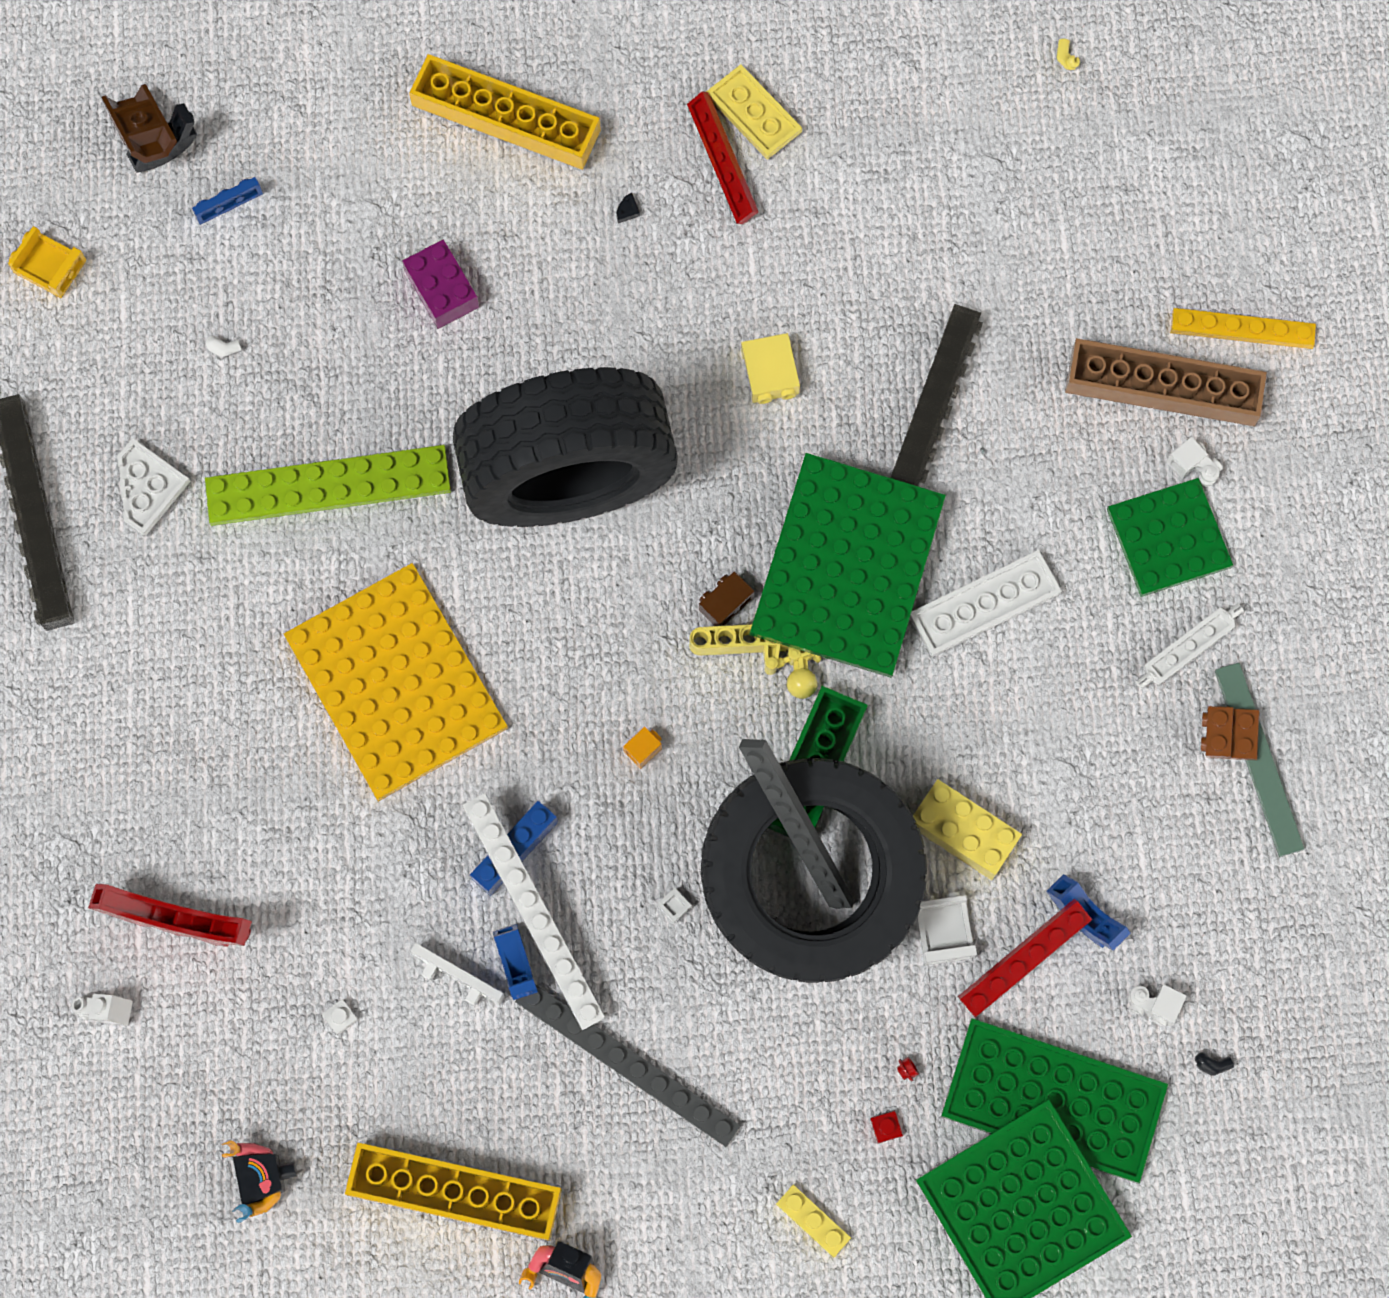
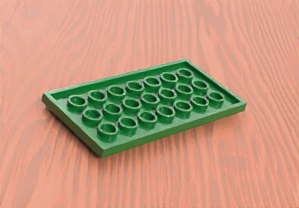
(1101, 1105)

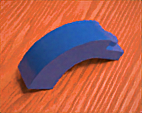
(1102, 928)
(515, 962)

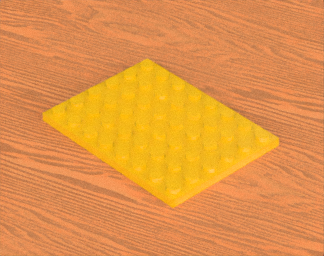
(395, 681)

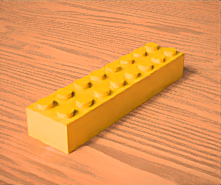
(505, 111)
(453, 1191)

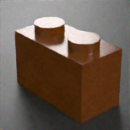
(726, 599)

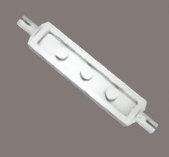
(1189, 646)

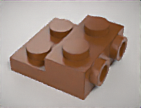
(1230, 733)

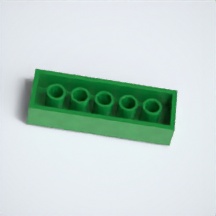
(826, 735)

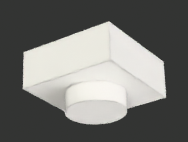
(674, 905)
(339, 1017)

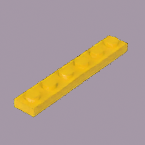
(1243, 328)

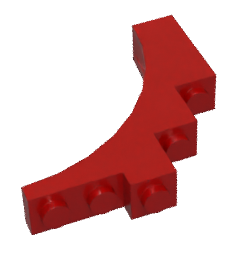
(171, 918)

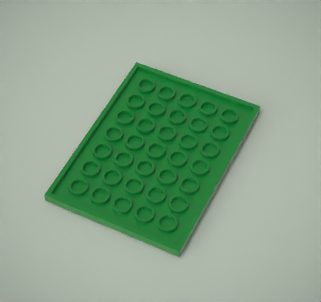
(848, 565)

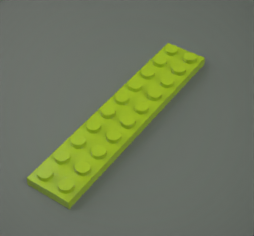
(327, 485)

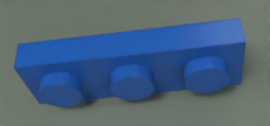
(227, 200)

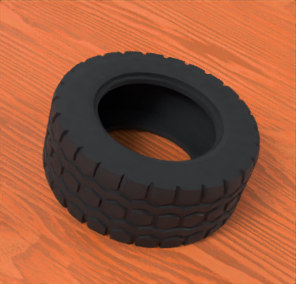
(564, 447)
(878, 922)

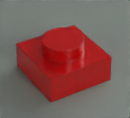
(886, 1127)

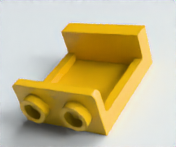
(46, 262)

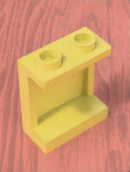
(770, 368)

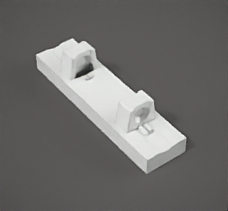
(436, 963)

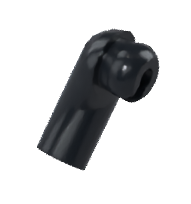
(1212, 1066)

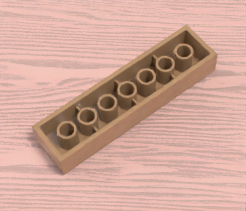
(1166, 382)

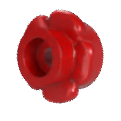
(907, 1069)

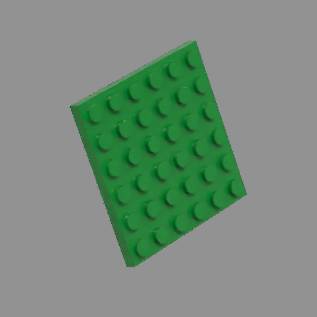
(1023, 1206)

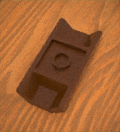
(141, 126)

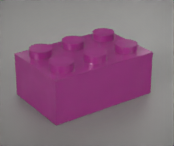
(440, 284)

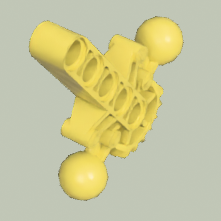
(800, 682)

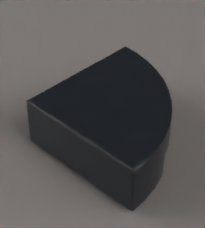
(627, 209)

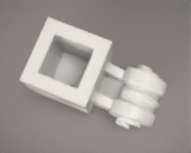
(1193, 457)
(103, 1008)
(1162, 1008)

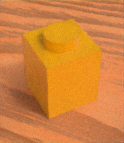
(643, 746)

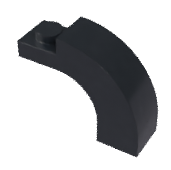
(184, 132)

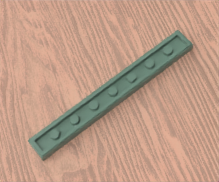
(1263, 771)

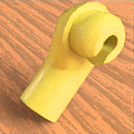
(1068, 61)

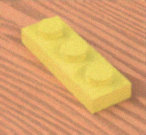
(813, 1221)

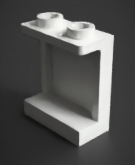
(945, 929)

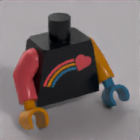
(258, 1177)
(566, 1266)

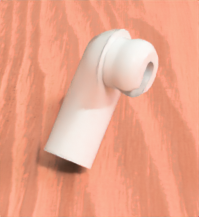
(221, 348)

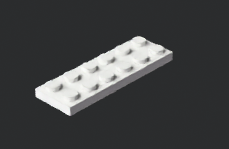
(985, 603)

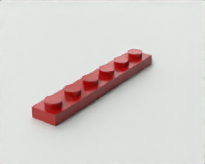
(722, 158)
(1024, 958)

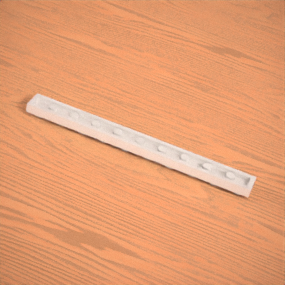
(533, 911)

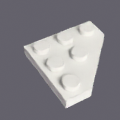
(147, 486)

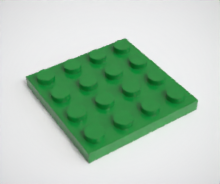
(1169, 537)

